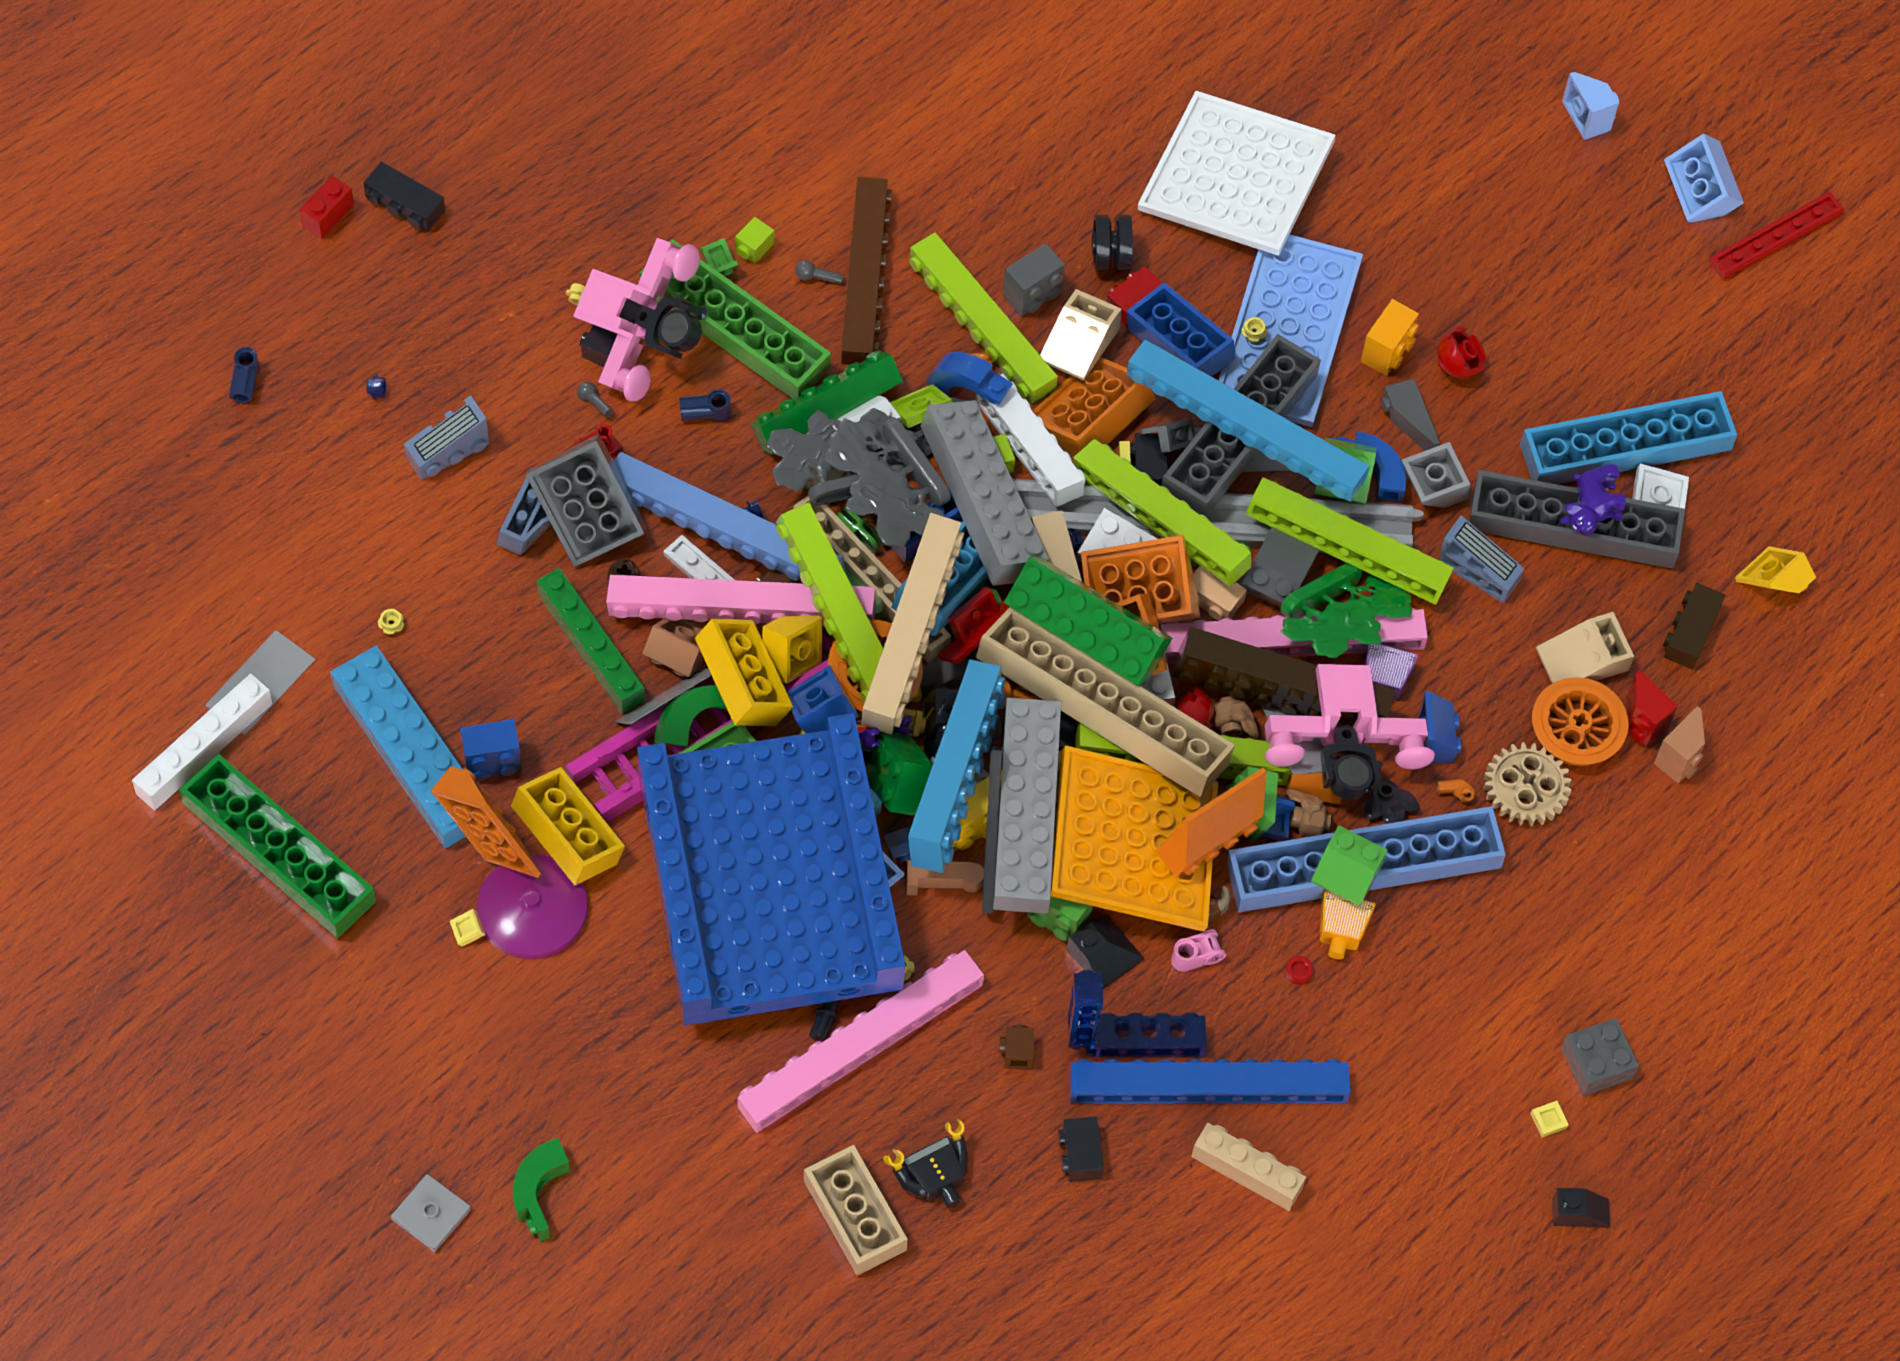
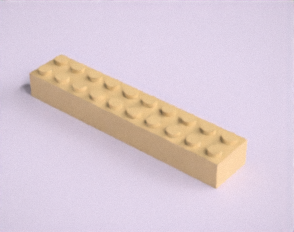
(1106, 702)

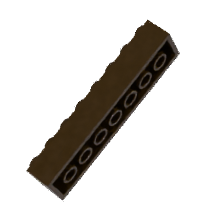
(1259, 676)

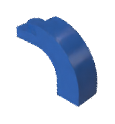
(971, 373)
(1387, 468)

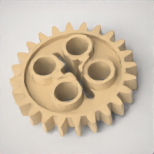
(1527, 784)

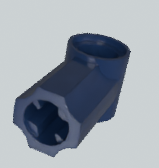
(244, 375)
(704, 406)

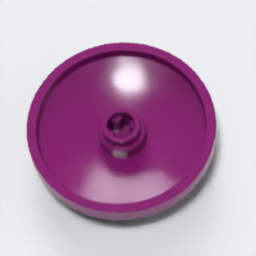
(532, 914)

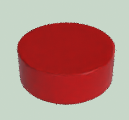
(1299, 970)

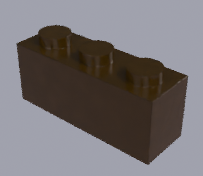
(1693, 625)

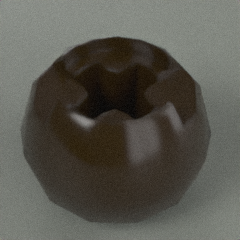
(623, 566)

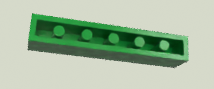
(833, 397)
(591, 641)

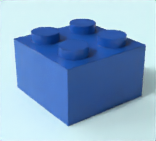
(491, 749)

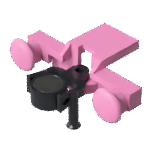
(676, 328)
(1357, 771)

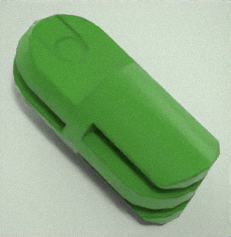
(861, 528)

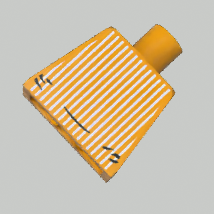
(1343, 923)

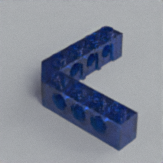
(1098, 1031)

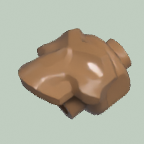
(1234, 718)
(1309, 813)

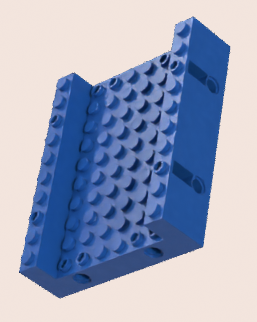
(771, 873)

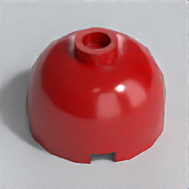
(1460, 354)
(1198, 707)

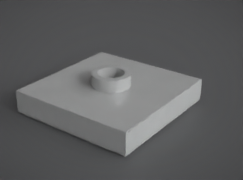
(431, 1213)

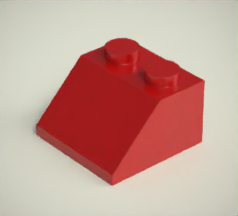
(1648, 710)

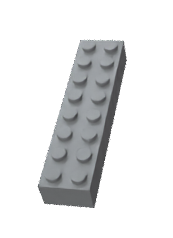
(982, 489)
(1027, 805)

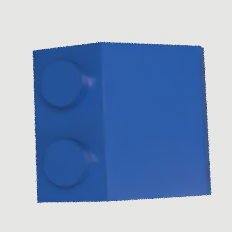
(819, 698)
(1441, 727)

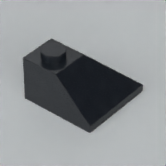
(1103, 949)

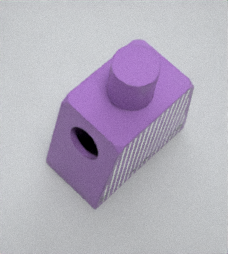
(1390, 666)

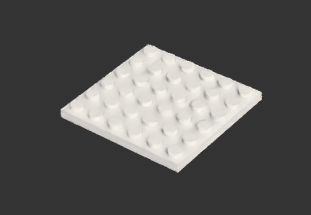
(1236, 172)

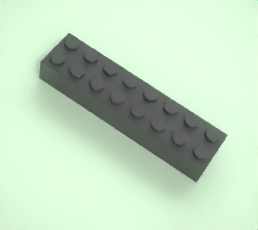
(1218, 458)
(1534, 509)

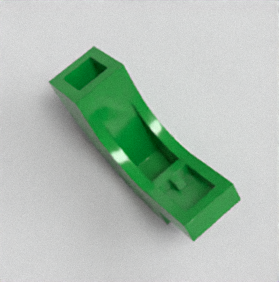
(678, 715)
(534, 1172)

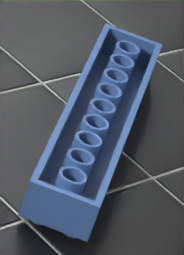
(1416, 853)

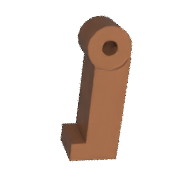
(955, 875)

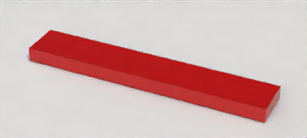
(1776, 235)

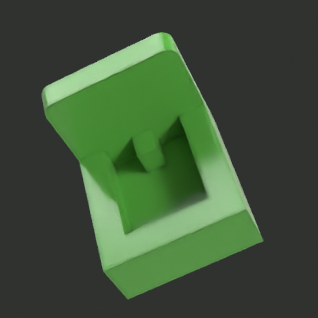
(719, 257)

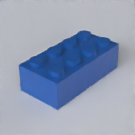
(1180, 330)

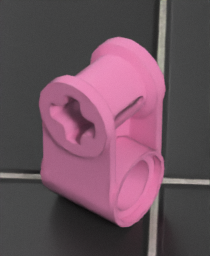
(1202, 950)

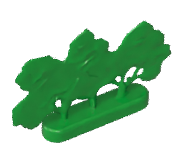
(1341, 620)

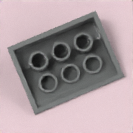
(587, 500)

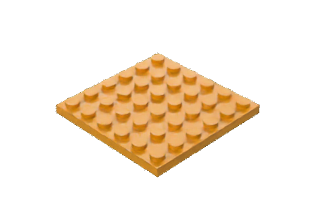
(1108, 835)

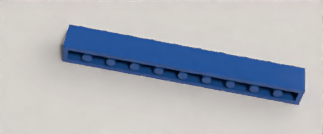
(1209, 1082)

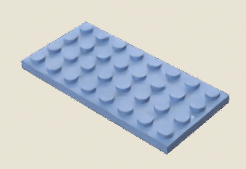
(1303, 300)

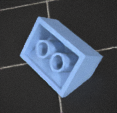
(1703, 179)

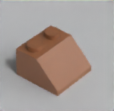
(675, 646)
(1683, 748)

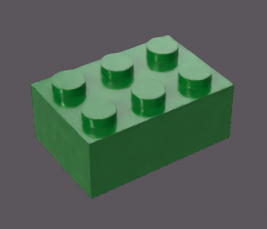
(898, 772)

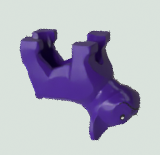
(1594, 500)

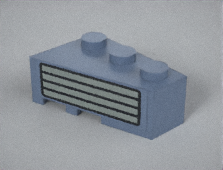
(449, 441)
(524, 521)
(1480, 560)

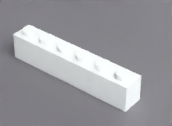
(1035, 447)
(202, 741)

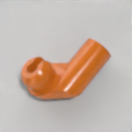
(1458, 788)

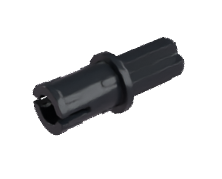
(824, 1017)

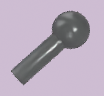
(806, 270)
(588, 393)

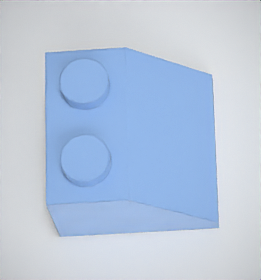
(1590, 104)

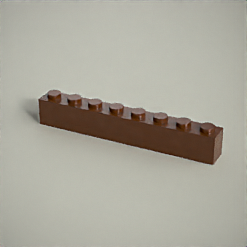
(864, 269)

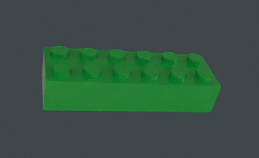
(1088, 620)

